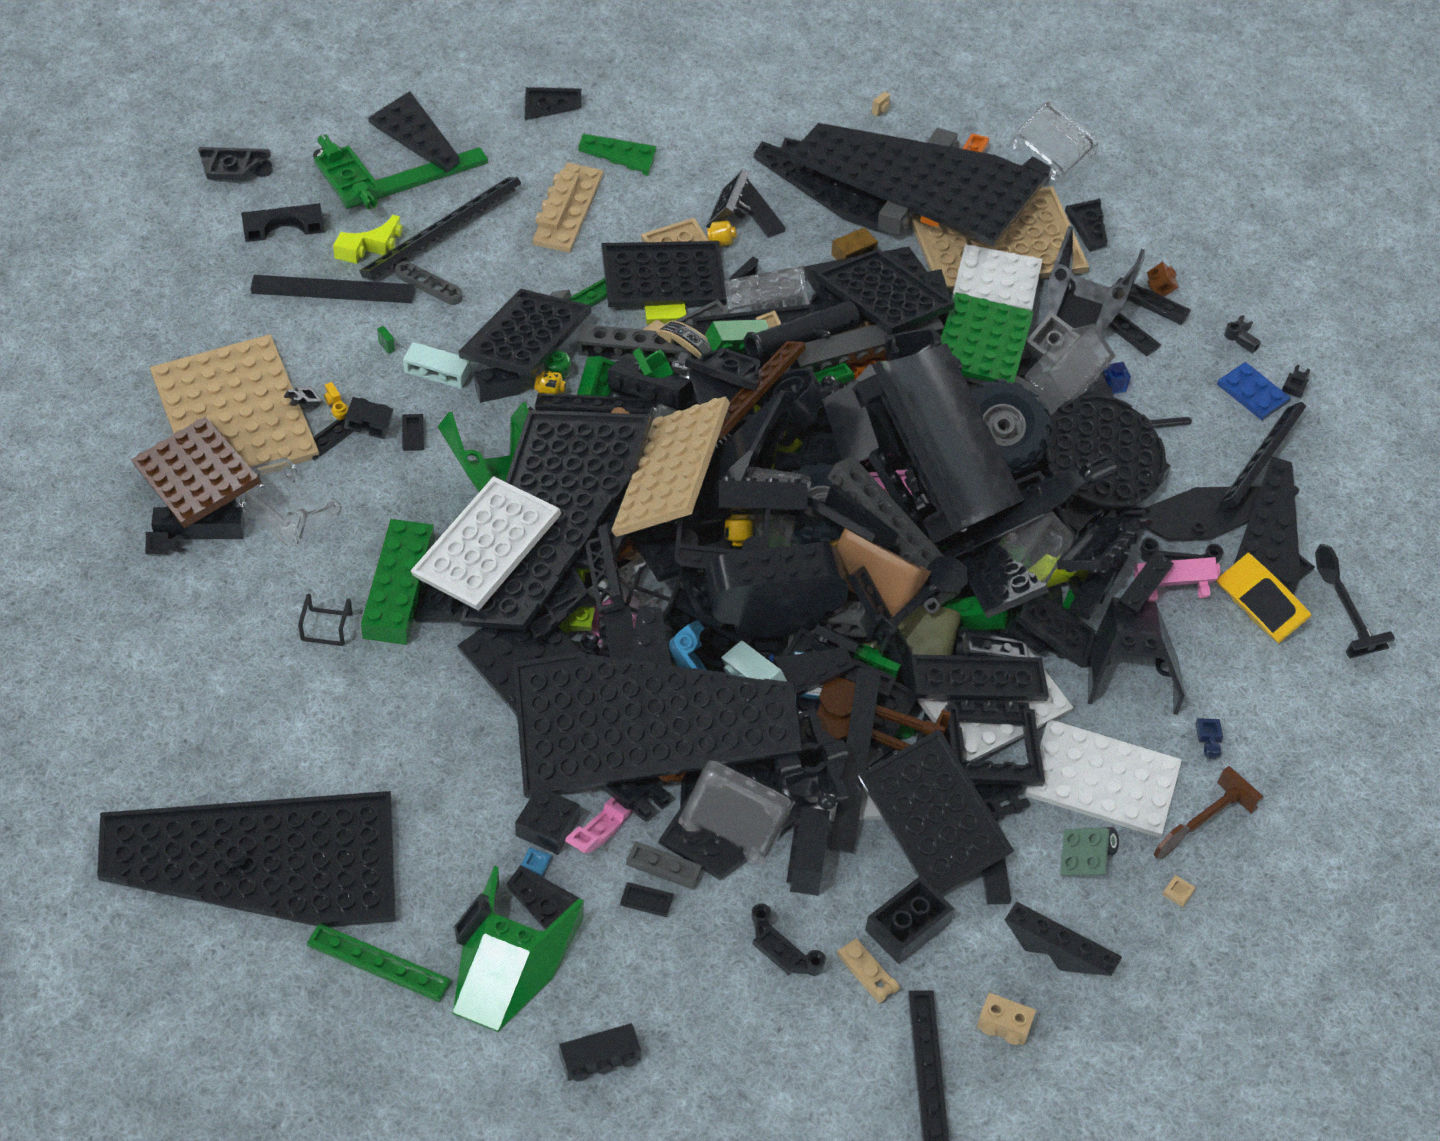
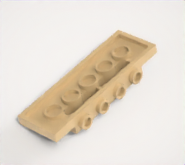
(566, 206)

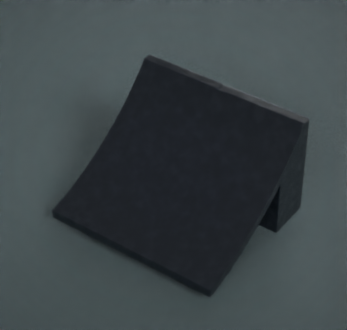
(943, 438)

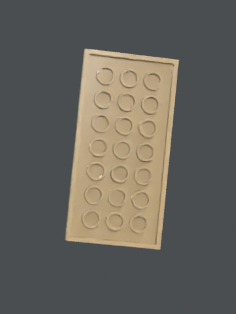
(671, 467)

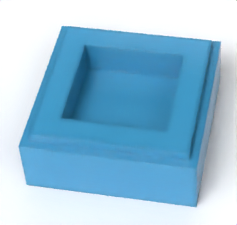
(536, 861)

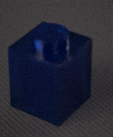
(1117, 377)

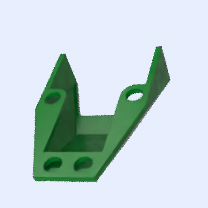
(483, 470)
(509, 963)

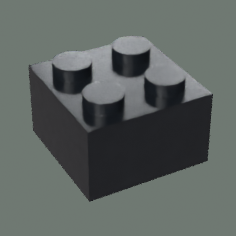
(547, 820)

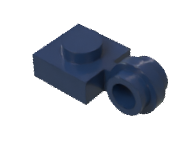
(1210, 731)

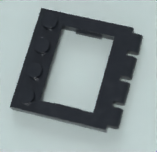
(997, 713)

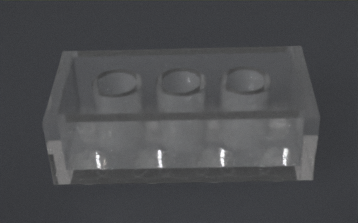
(767, 290)

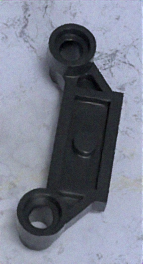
(1150, 545)
(780, 949)

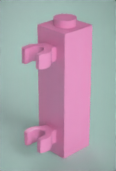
(1187, 572)

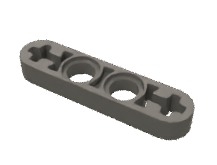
(431, 280)

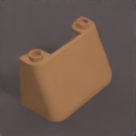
(893, 576)

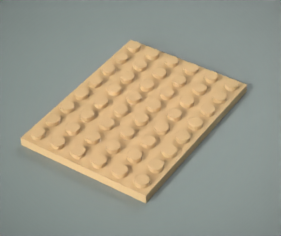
(1034, 233)
(243, 398)

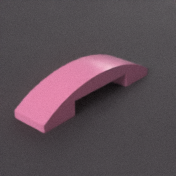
(600, 828)

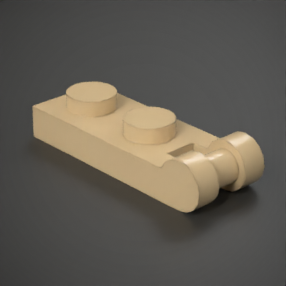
(867, 970)

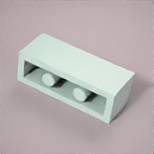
(436, 365)
(747, 662)

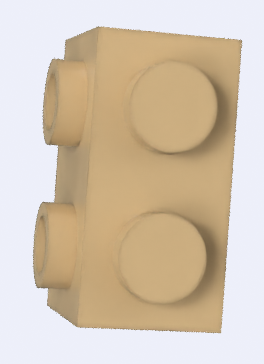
(1006, 1019)

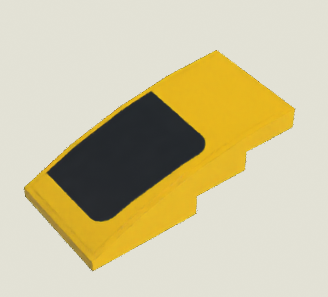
(1263, 598)

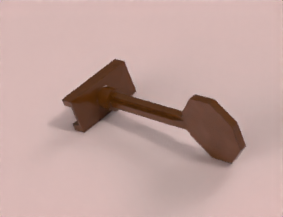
(838, 700)
(839, 728)
(1236, 790)

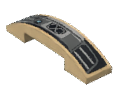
(686, 337)

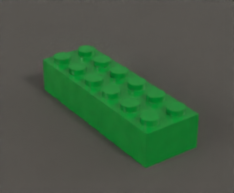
(394, 588)

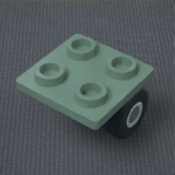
(1087, 850)

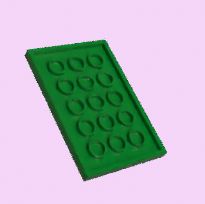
(986, 337)

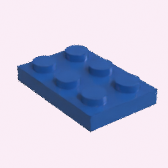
(1253, 391)

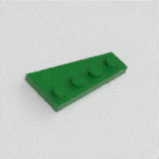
(630, 154)

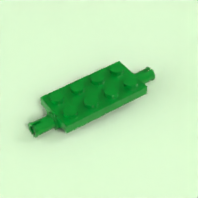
(346, 174)

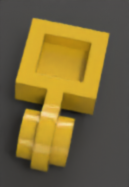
(333, 398)

